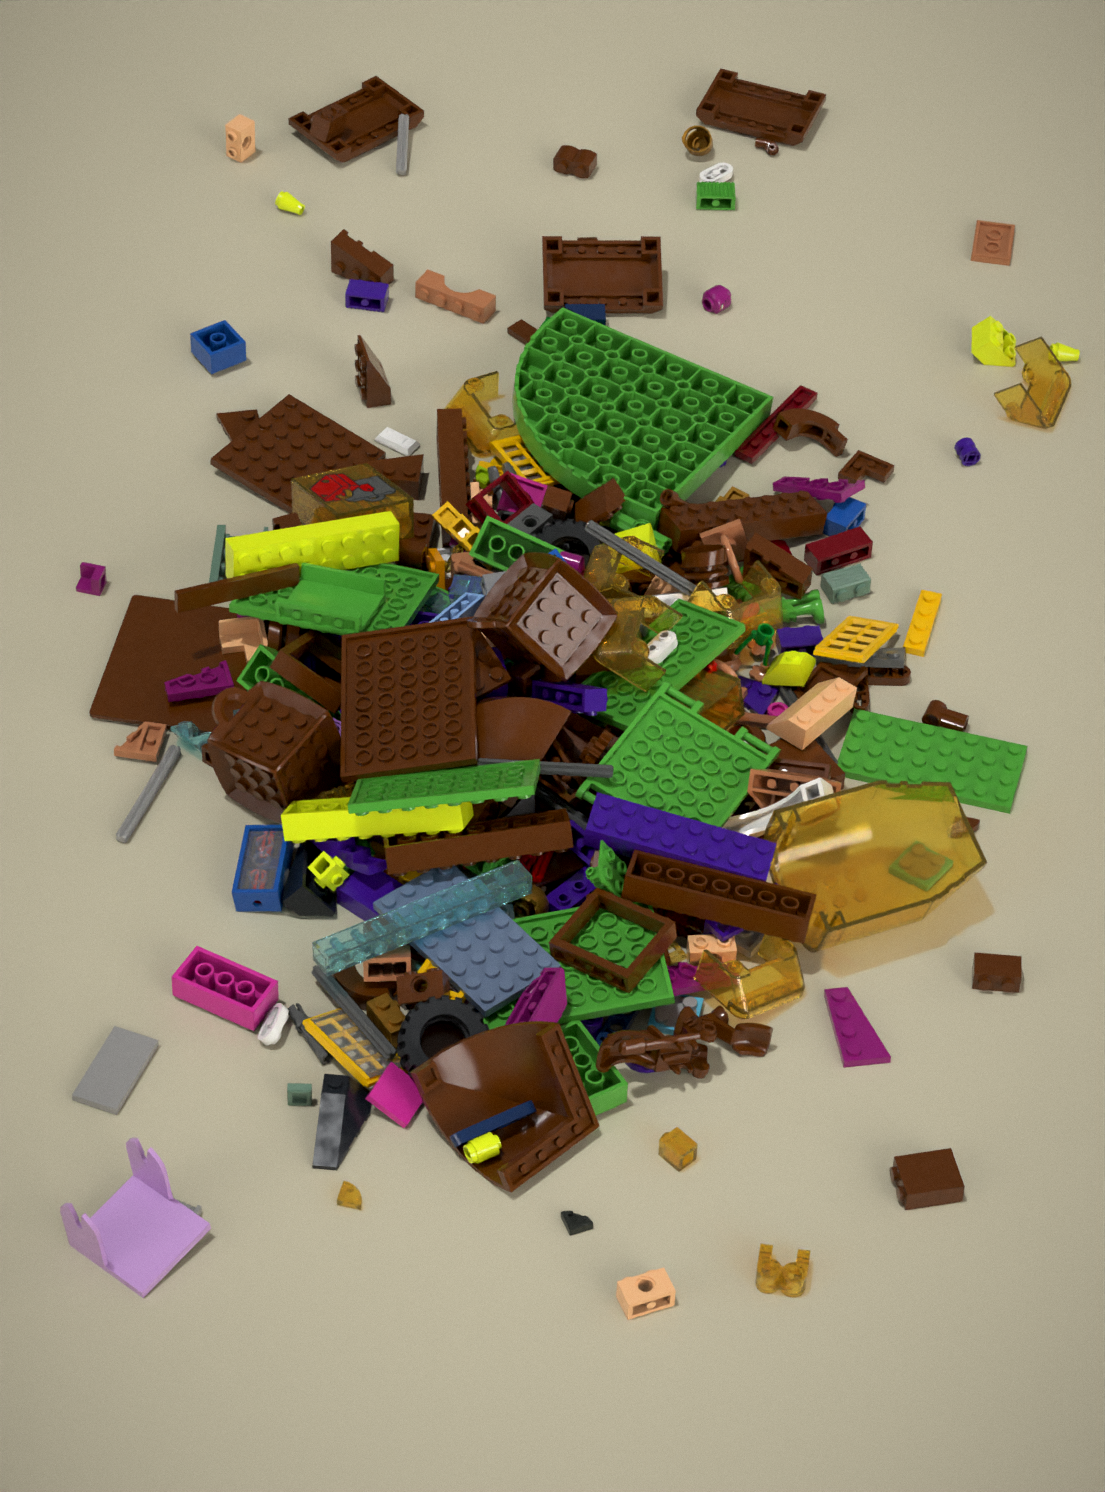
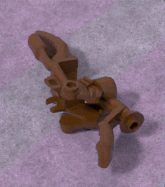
(681, 1050)

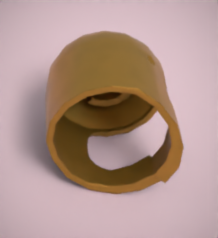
(699, 139)

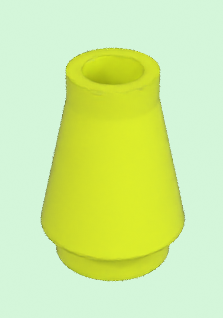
(287, 202)
(1064, 352)

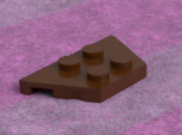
(827, 671)

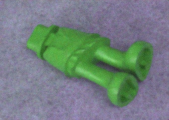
(808, 605)

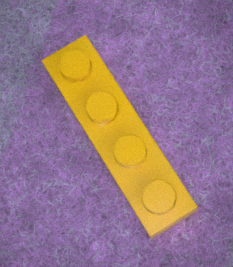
(922, 622)

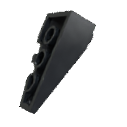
(301, 890)
(339, 1119)

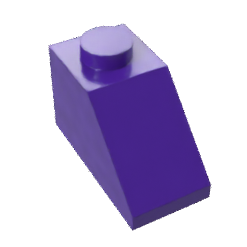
(583, 851)

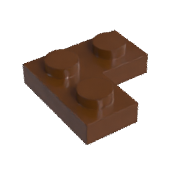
(865, 464)

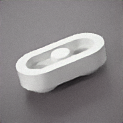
(718, 173)
(662, 646)
(273, 1024)

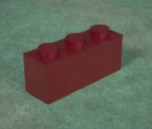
(838, 550)

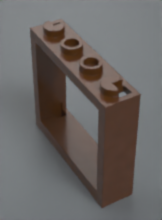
(303, 677)
(598, 967)

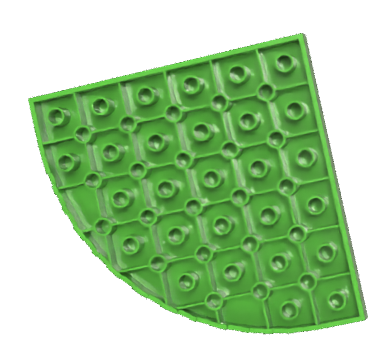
(626, 411)

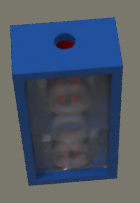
(262, 869)

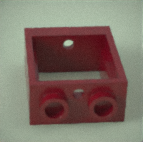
(510, 485)

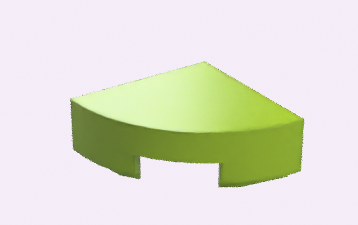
(481, 476)

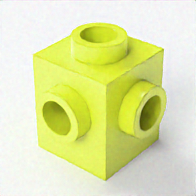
(328, 871)

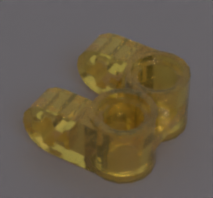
(773, 1277)

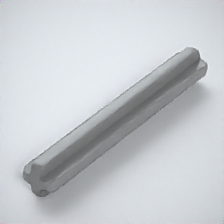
(402, 144)

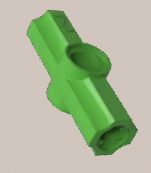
(622, 522)

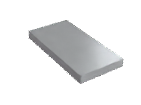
(115, 1070)

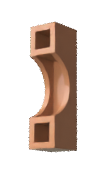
(474, 305)

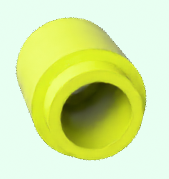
(482, 1148)

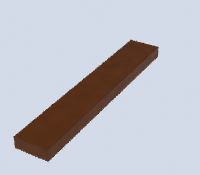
(236, 587)

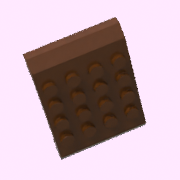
(759, 109)
(369, 122)
(607, 272)

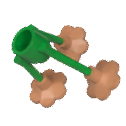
(760, 646)

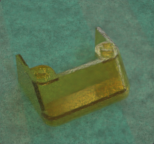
(1046, 391)
(480, 426)
(604, 563)
(763, 608)
(622, 649)
(756, 989)

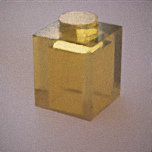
(677, 1149)

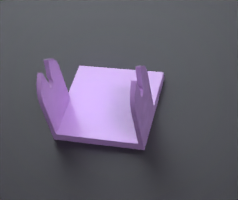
(139, 1228)

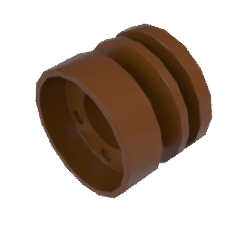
(705, 562)

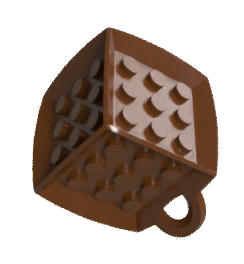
(545, 615)
(273, 748)

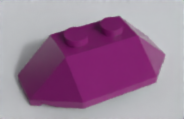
(542, 999)

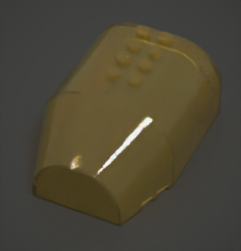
(873, 856)

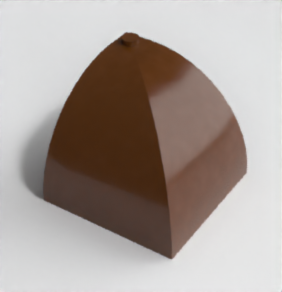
(516, 729)
(500, 1072)

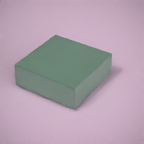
(299, 1094)

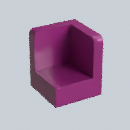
(92, 579)

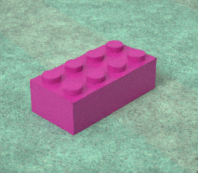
(225, 988)

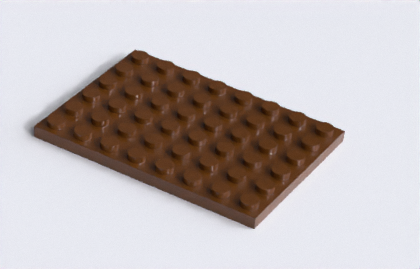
(408, 699)

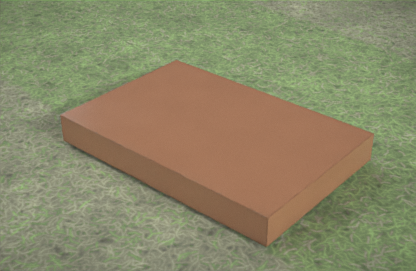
(993, 242)

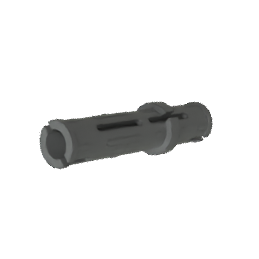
(298, 1015)

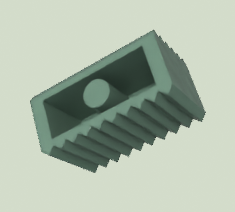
(845, 583)

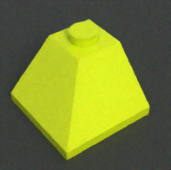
(789, 669)

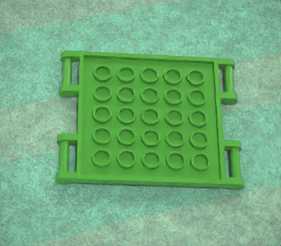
(681, 761)

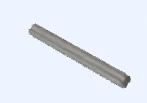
(148, 794)

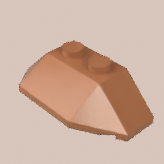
(771, 785)

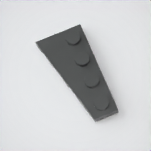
(881, 658)

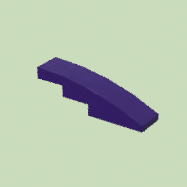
(354, 856)

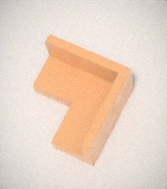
(242, 635)

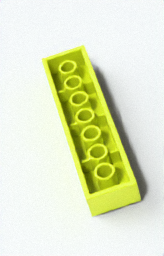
(330, 544)
(330, 819)

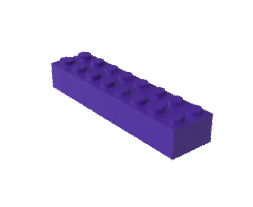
(639, 827)

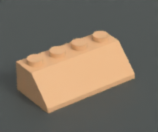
(814, 712)

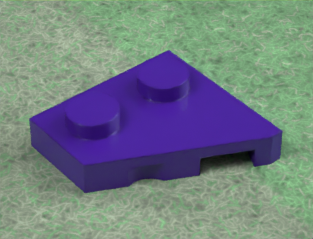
(758, 696)

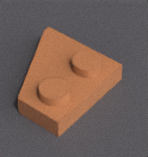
(143, 743)

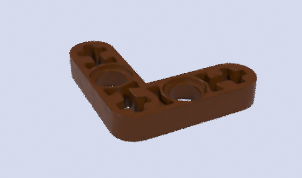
(886, 680)

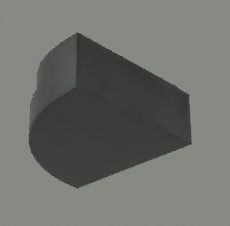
(575, 1222)

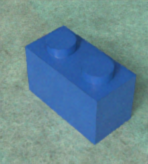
(844, 516)

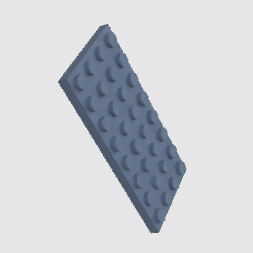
(483, 955)

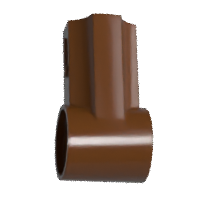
(939, 715)

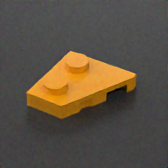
(436, 564)

